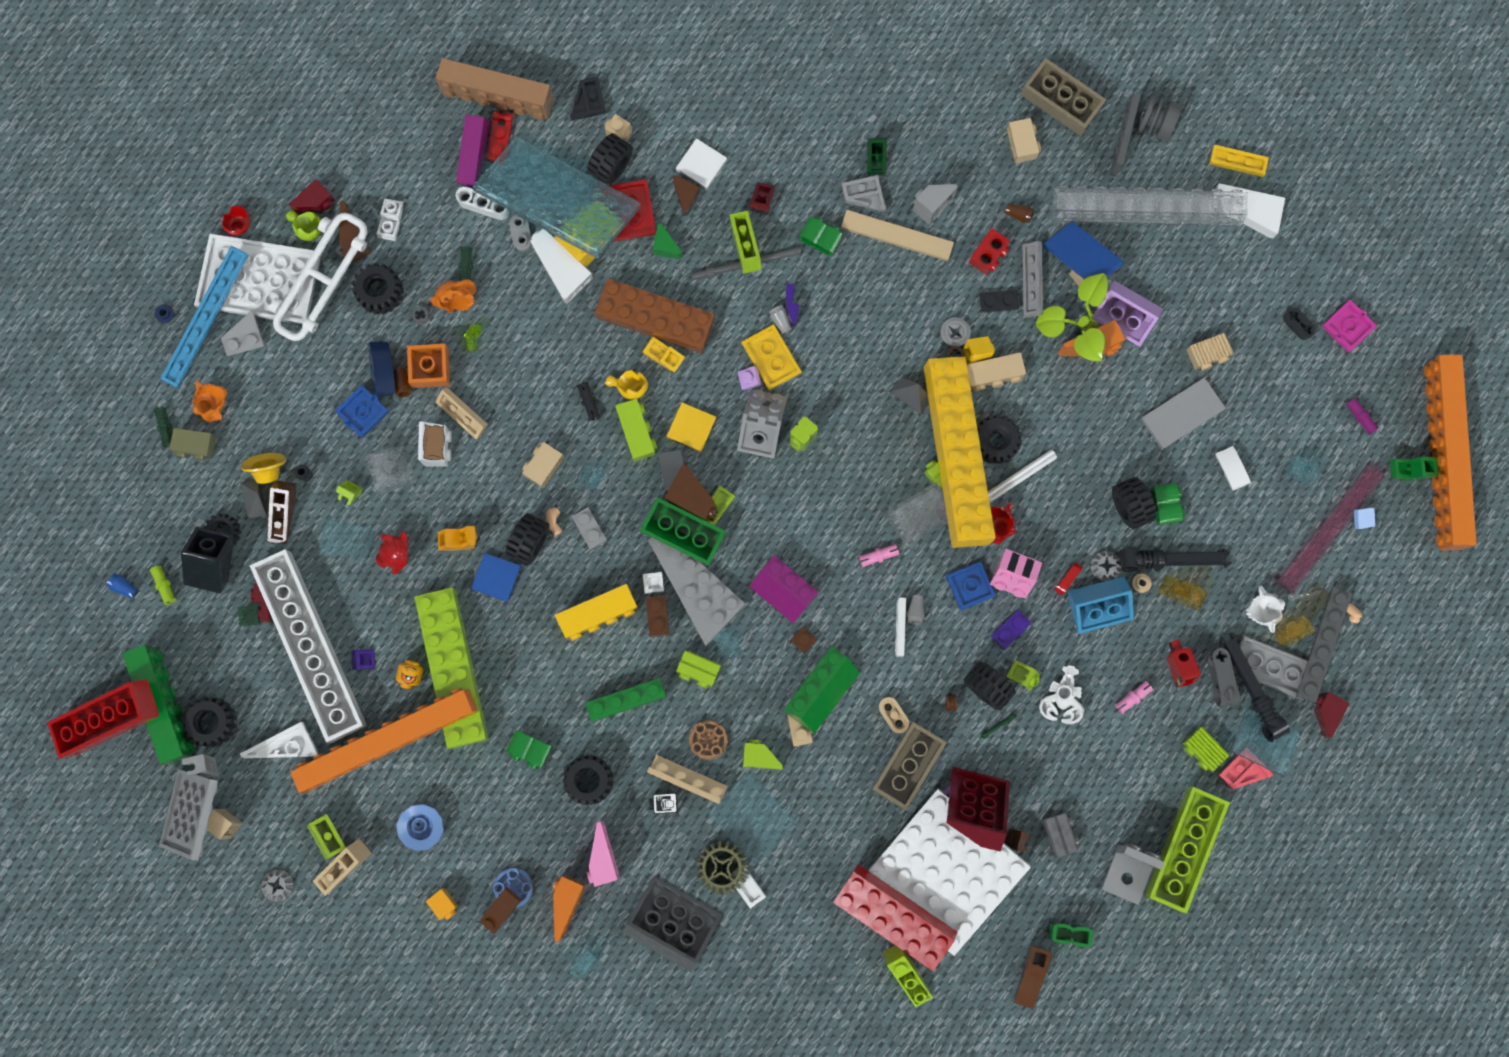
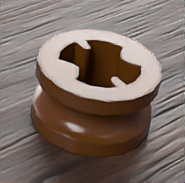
(955, 348)
(951, 702)

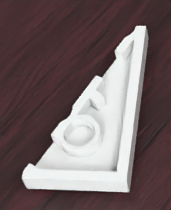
(289, 743)

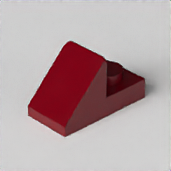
(762, 198)

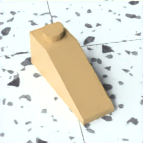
(342, 866)

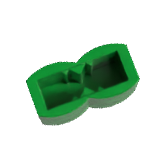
(820, 236)
(1168, 504)
(529, 749)
(1068, 934)

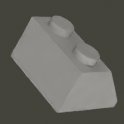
(933, 200)

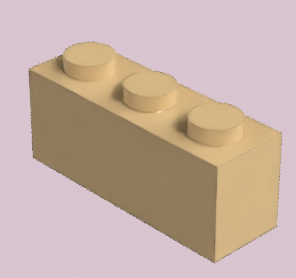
(996, 372)

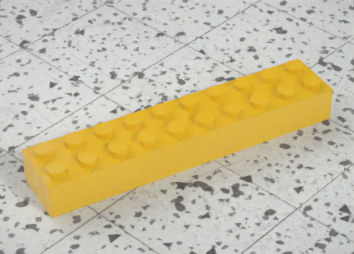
(958, 452)

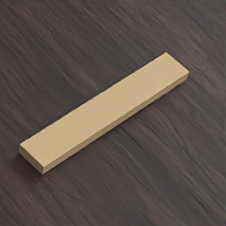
(897, 235)

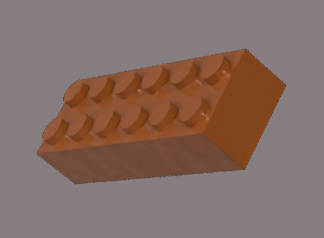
(655, 316)

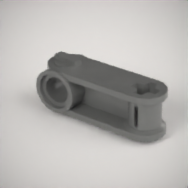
(1223, 678)

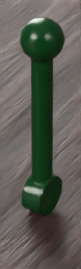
(985, 734)

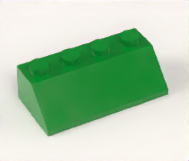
(683, 531)
(822, 690)

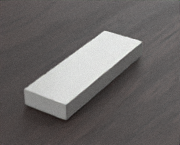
(900, 627)

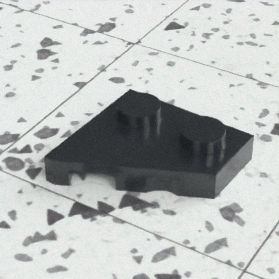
(588, 100)

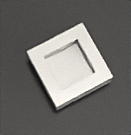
(653, 583)

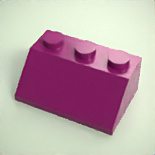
(783, 589)

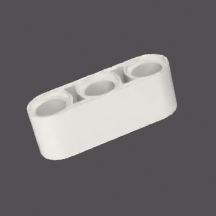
(473, 204)

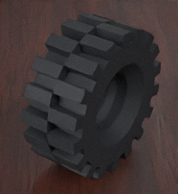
(1007, 429)

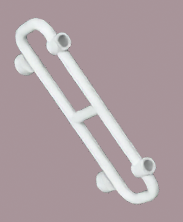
(328, 227)

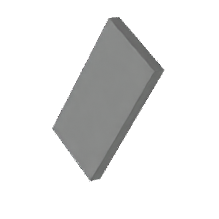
(1183, 413)
(1273, 666)

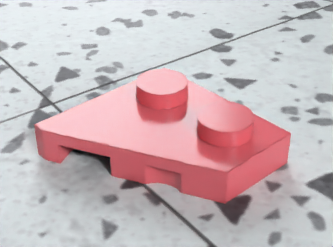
(1243, 772)

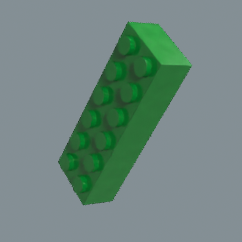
(165, 731)

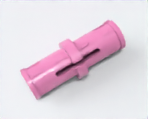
(879, 555)
(1134, 697)

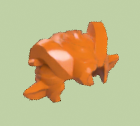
(209, 401)

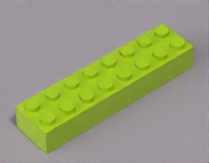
(450, 661)

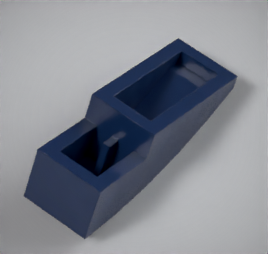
(381, 369)

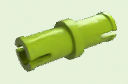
(162, 585)

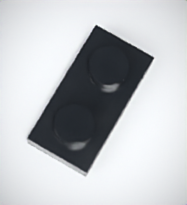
(999, 301)

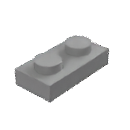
(589, 528)

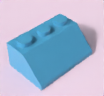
(1101, 604)

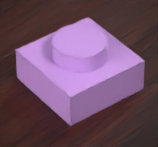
(749, 378)

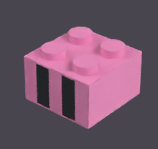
(1015, 573)

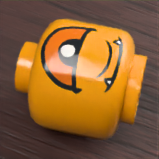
(409, 674)

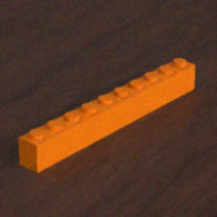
(383, 741)

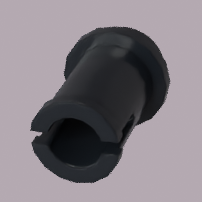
(300, 470)

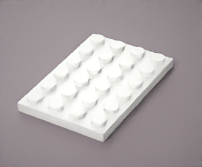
(265, 276)

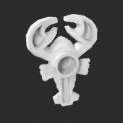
(1064, 698)

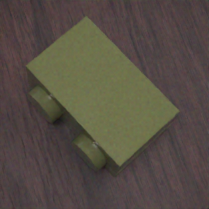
(192, 443)

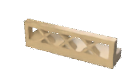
(688, 779)

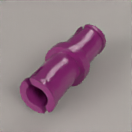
(1362, 416)

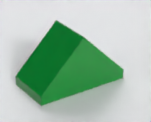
(665, 245)

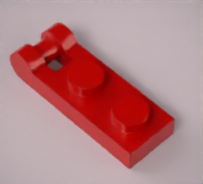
(499, 135)

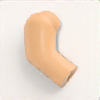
(551, 516)
(1355, 614)

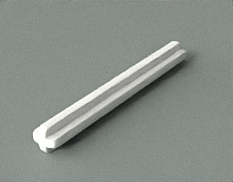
(1021, 475)

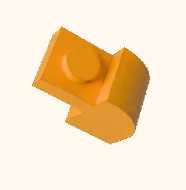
(457, 539)

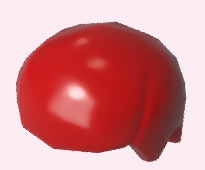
(236, 221)

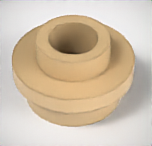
(1141, 589)

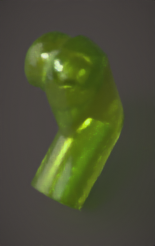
(471, 335)

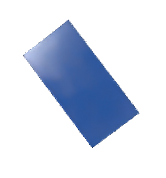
(1082, 252)

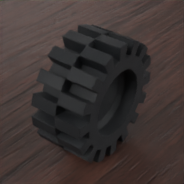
(226, 519)

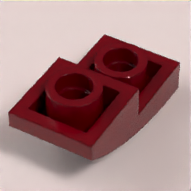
(263, 611)

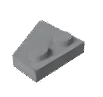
(864, 193)
(243, 336)

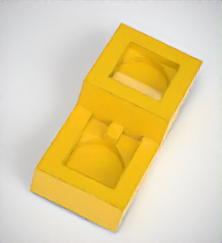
(663, 354)

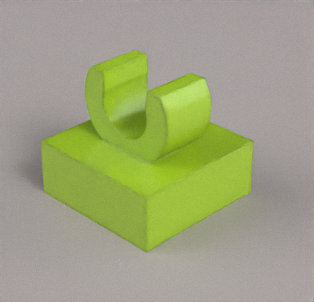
(348, 490)

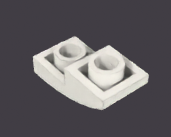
(390, 219)
(1233, 468)

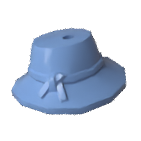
(420, 836)

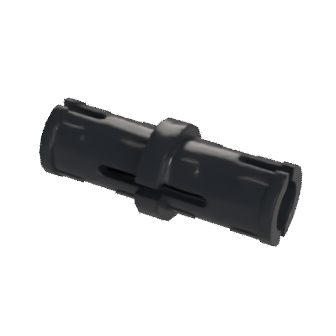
(588, 401)

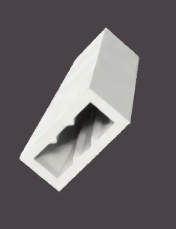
(1263, 210)
(564, 270)

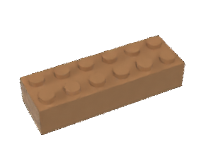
(494, 89)

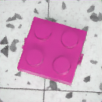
(1349, 326)

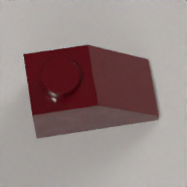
(312, 199)
(1329, 713)

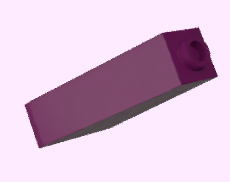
(472, 149)

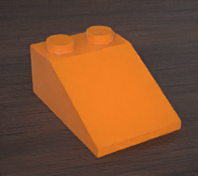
(1113, 341)
(565, 901)

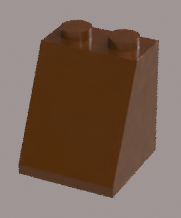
(691, 496)

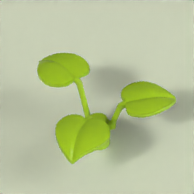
(1092, 342)

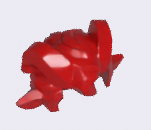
(1003, 522)
(393, 552)

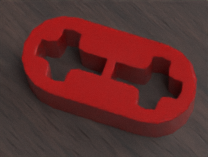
(1068, 578)

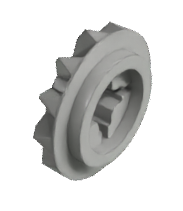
(955, 323)
(1100, 572)
(285, 881)

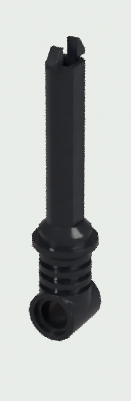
(1134, 559)
(1273, 726)

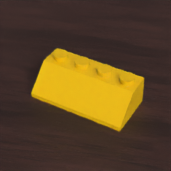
(596, 612)

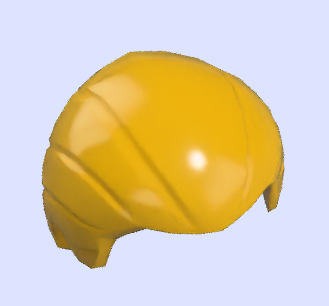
(630, 384)

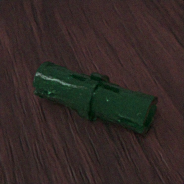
(465, 263)
(163, 426)

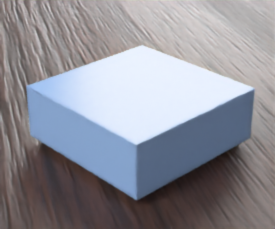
(1364, 517)

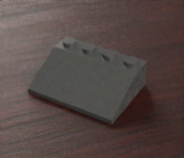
(672, 924)

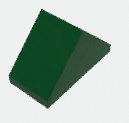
(876, 155)

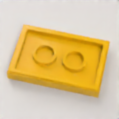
(771, 357)

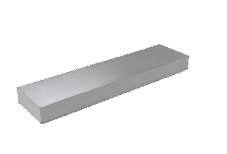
(1032, 279)

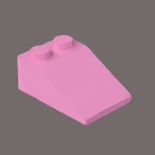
(602, 860)

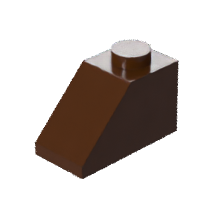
(500, 910)

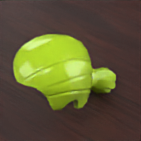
(305, 225)

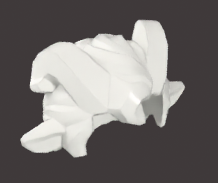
(1266, 609)

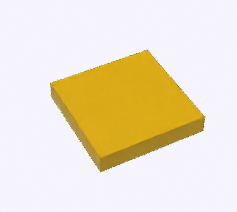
(691, 427)

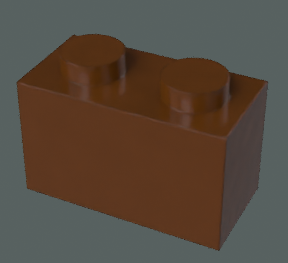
(657, 616)

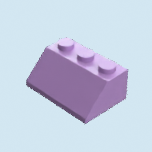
(1130, 310)

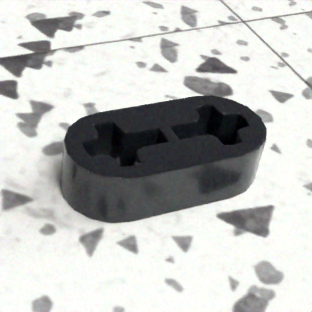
(1300, 320)

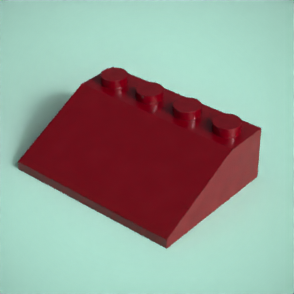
(979, 807)

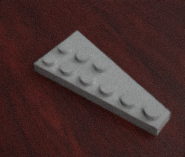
(703, 595)

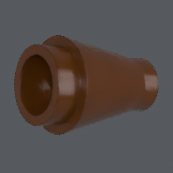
(1020, 212)
(402, 387)

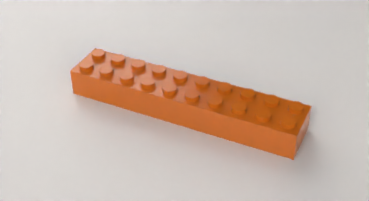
(1451, 446)

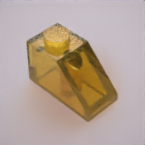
(1183, 592)
(1293, 630)

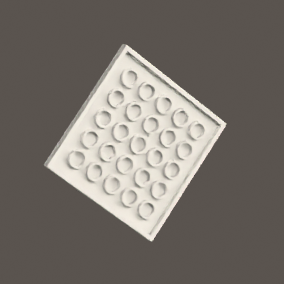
(948, 870)

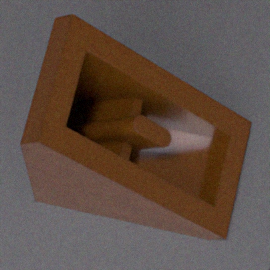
(686, 192)

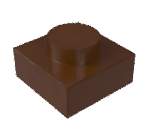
(803, 640)

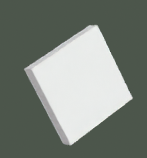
(701, 164)

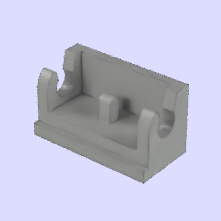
(203, 765)

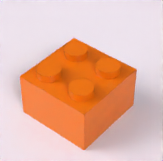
(428, 365)

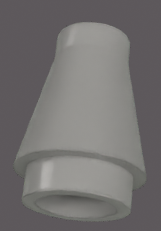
(780, 318)
(915, 612)

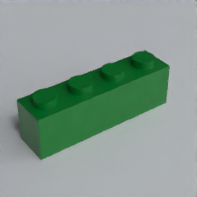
(625, 700)

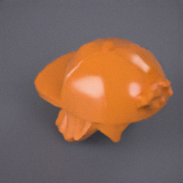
(454, 295)

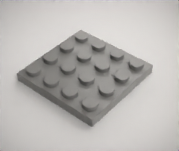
(188, 814)

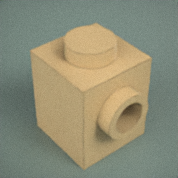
(619, 127)

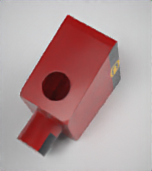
(1182, 665)

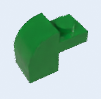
(1414, 469)

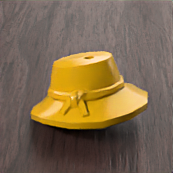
(264, 466)

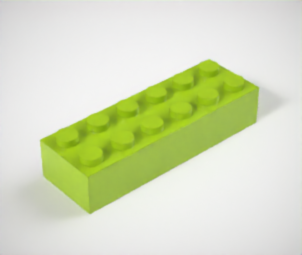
(1187, 849)

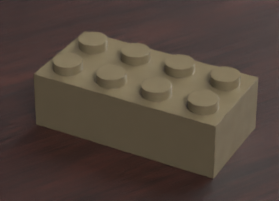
(1063, 97)
(909, 766)

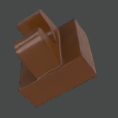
(1017, 839)

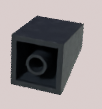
(207, 559)

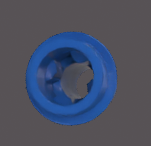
(121, 585)

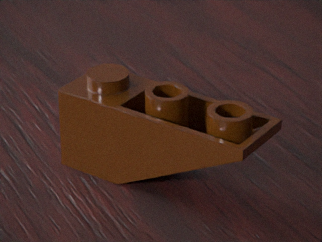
(1032, 976)

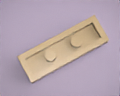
(461, 413)

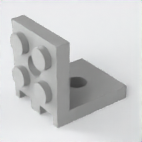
(762, 417)
(1132, 861)

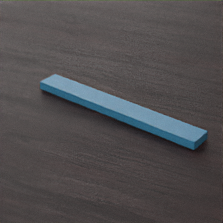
(204, 316)

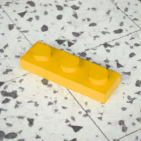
(1238, 160)

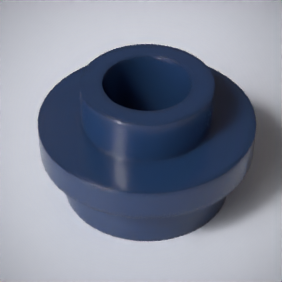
(169, 315)

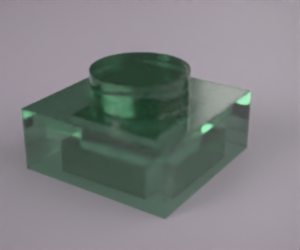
(249, 616)

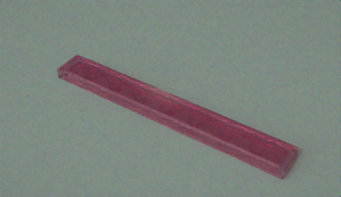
(1330, 529)

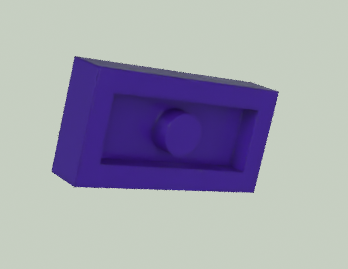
(1010, 629)

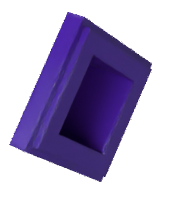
(363, 659)

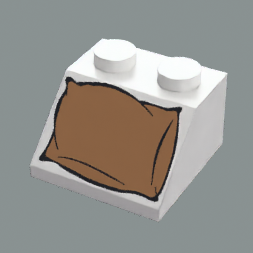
(434, 444)

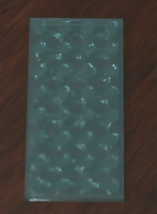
(557, 197)

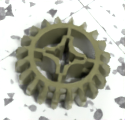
(710, 879)

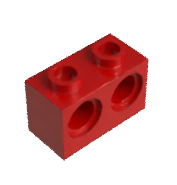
(986, 250)

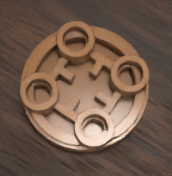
(708, 739)

